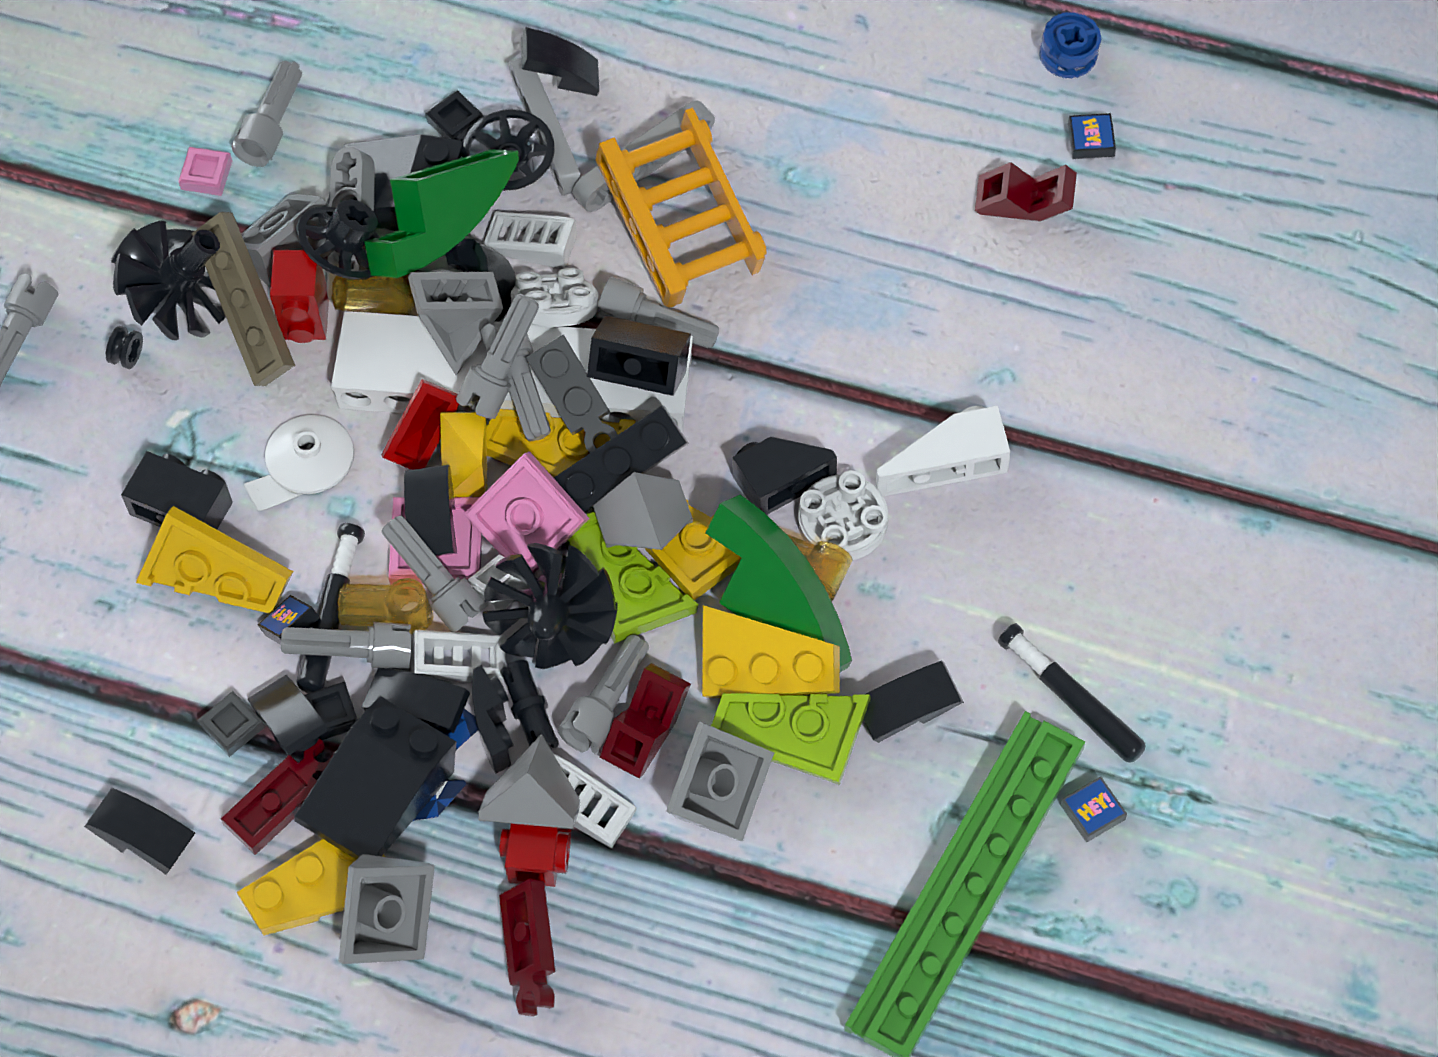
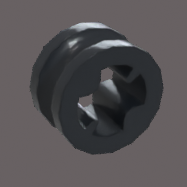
(124, 347)

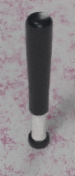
(315, 667)
(1076, 697)

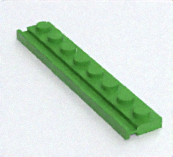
(964, 887)

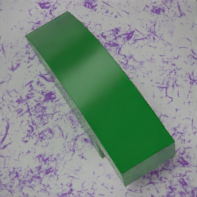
(438, 210)
(774, 577)

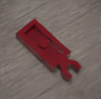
(274, 800)
(528, 945)

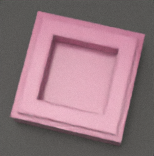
(205, 171)

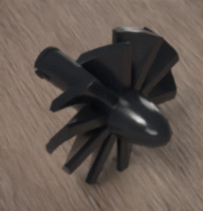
(163, 270)
(565, 608)

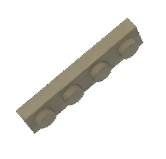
(246, 303)

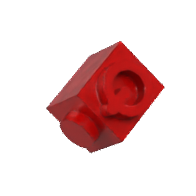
(535, 852)

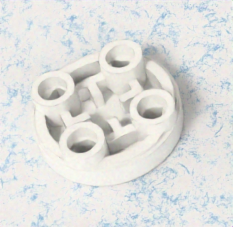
(561, 298)
(845, 513)

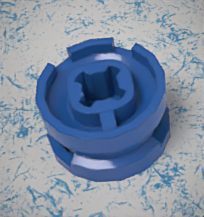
(1070, 43)

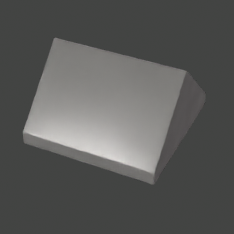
(279, 232)
(719, 782)
(386, 910)

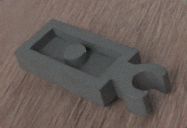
(571, 390)

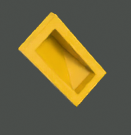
(465, 451)

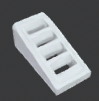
(547, 226)
(456, 642)
(592, 788)

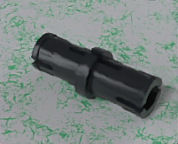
(528, 703)

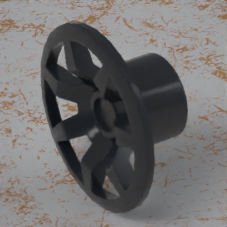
(524, 171)
(345, 232)

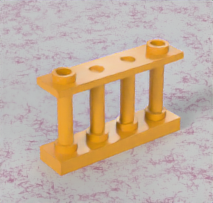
(655, 239)

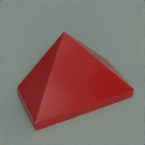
(420, 426)

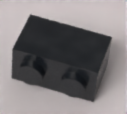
(638, 355)
(167, 483)

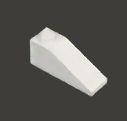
(955, 451)

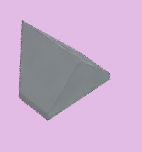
(456, 309)
(643, 512)
(532, 792)

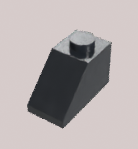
(780, 471)

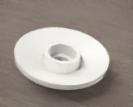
(311, 469)

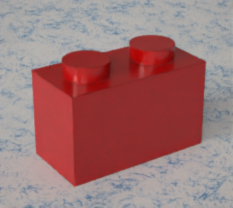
(299, 296)

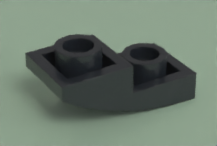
(558, 57)
(430, 507)
(425, 697)
(910, 700)
(489, 711)
(288, 715)
(140, 828)

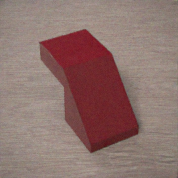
(1017, 195)
(647, 722)

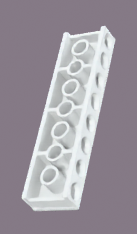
(393, 353)

